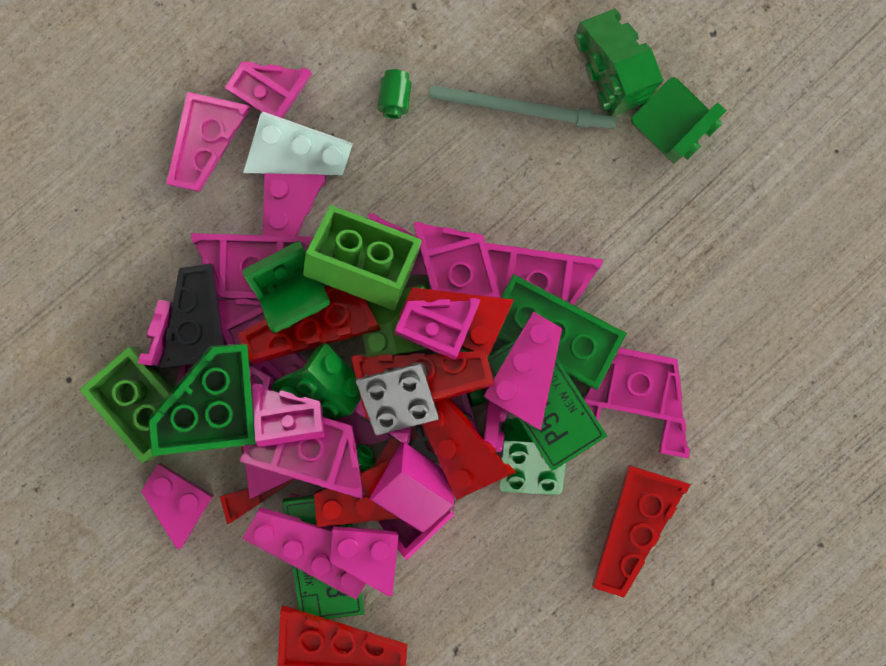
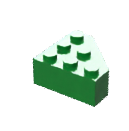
(617, 63)
(207, 406)

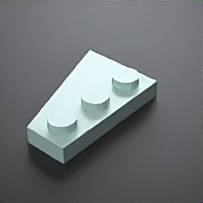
(295, 149)

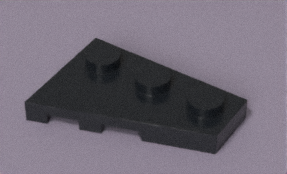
(194, 317)

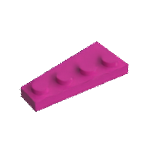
(302, 547)

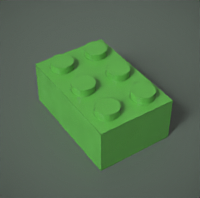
(361, 257)
(126, 397)

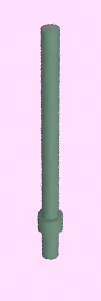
(582, 118)

